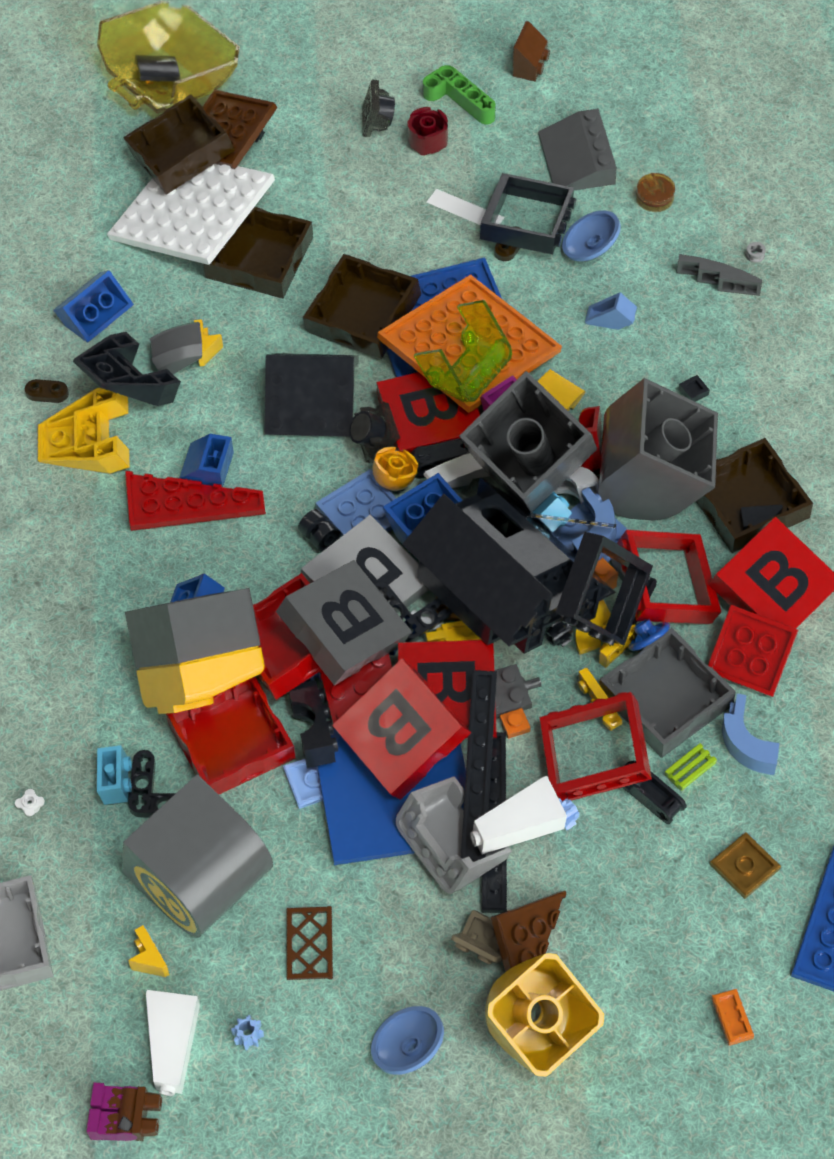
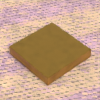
(745, 865)

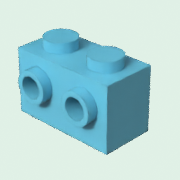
(553, 506)
(113, 774)

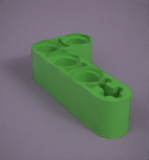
(451, 82)

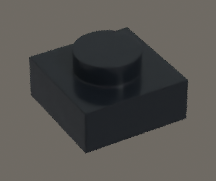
(694, 388)

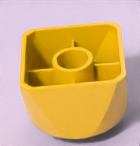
(565, 1017)

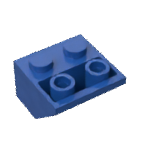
(208, 460)

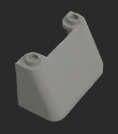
(433, 828)

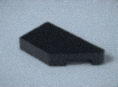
(758, 514)

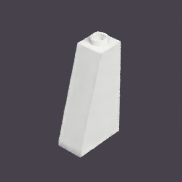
(520, 818)
(171, 1033)

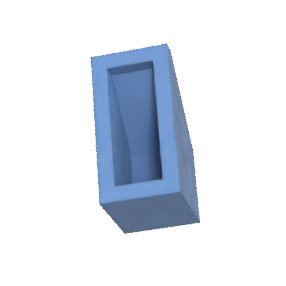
(612, 312)

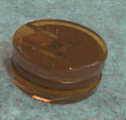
(655, 192)

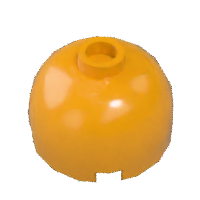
(394, 469)

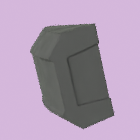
(177, 347)

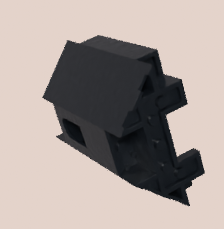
(497, 567)

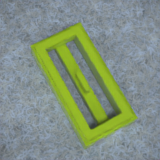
(704, 754)

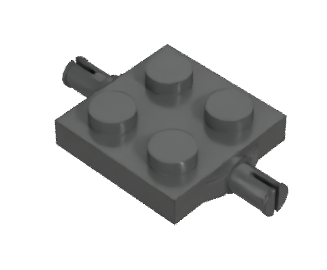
(513, 690)

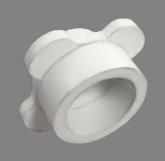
(30, 809)

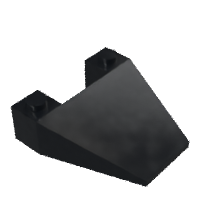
(112, 369)

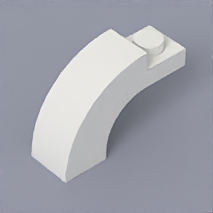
(579, 481)

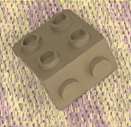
(479, 937)

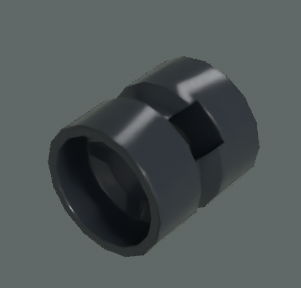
(319, 529)

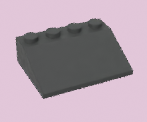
(579, 151)

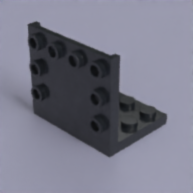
(309, 394)

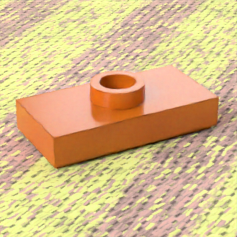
(732, 1017)

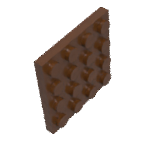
(241, 119)

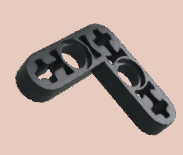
(414, 621)
(150, 799)

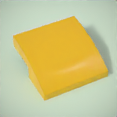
(561, 389)

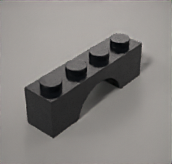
(316, 742)

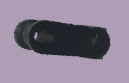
(436, 454)
(657, 797)

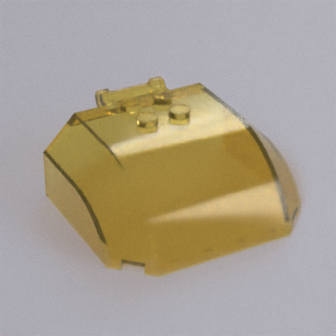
(201, 51)

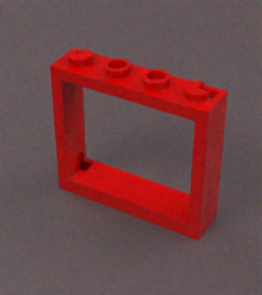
(692, 545)
(604, 780)

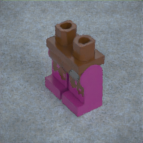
(122, 1113)

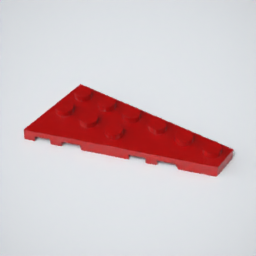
(179, 501)

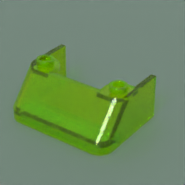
(480, 363)

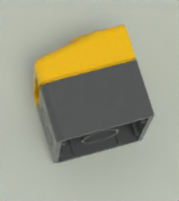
(194, 649)

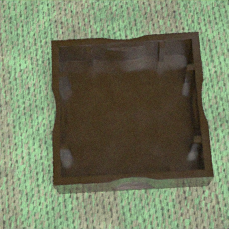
(179, 144)
(263, 253)
(359, 304)
(750, 479)

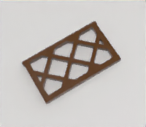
(327, 954)

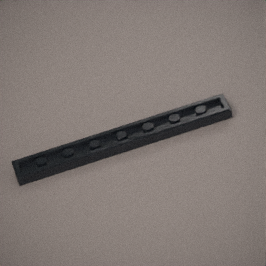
(478, 757)
(495, 881)

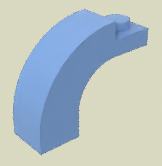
(602, 512)
(744, 747)

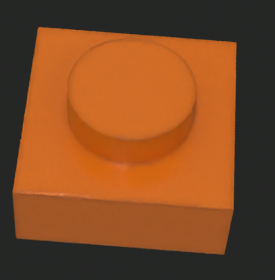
(515, 723)

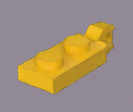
(451, 632)
(589, 685)

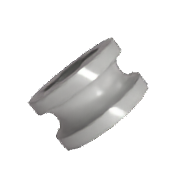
(758, 256)

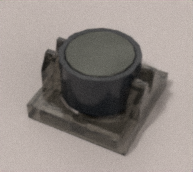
(377, 109)
(372, 431)

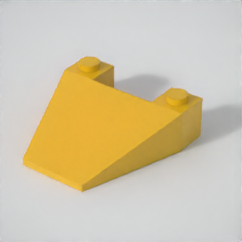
(80, 434)

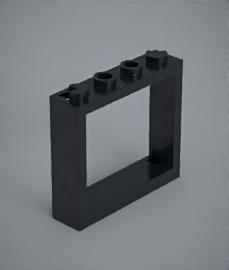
(534, 190)
(627, 598)

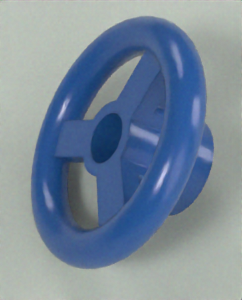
(647, 634)

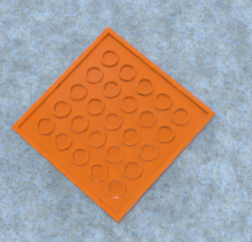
(440, 325)

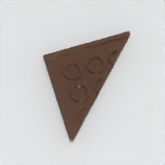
(526, 929)

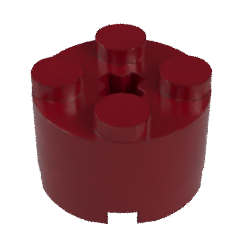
(427, 130)

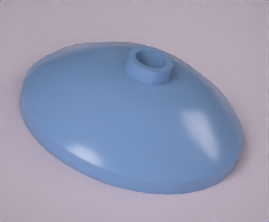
(591, 236)
(407, 1040)

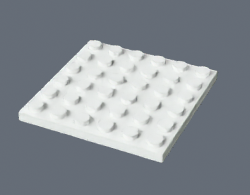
(194, 217)

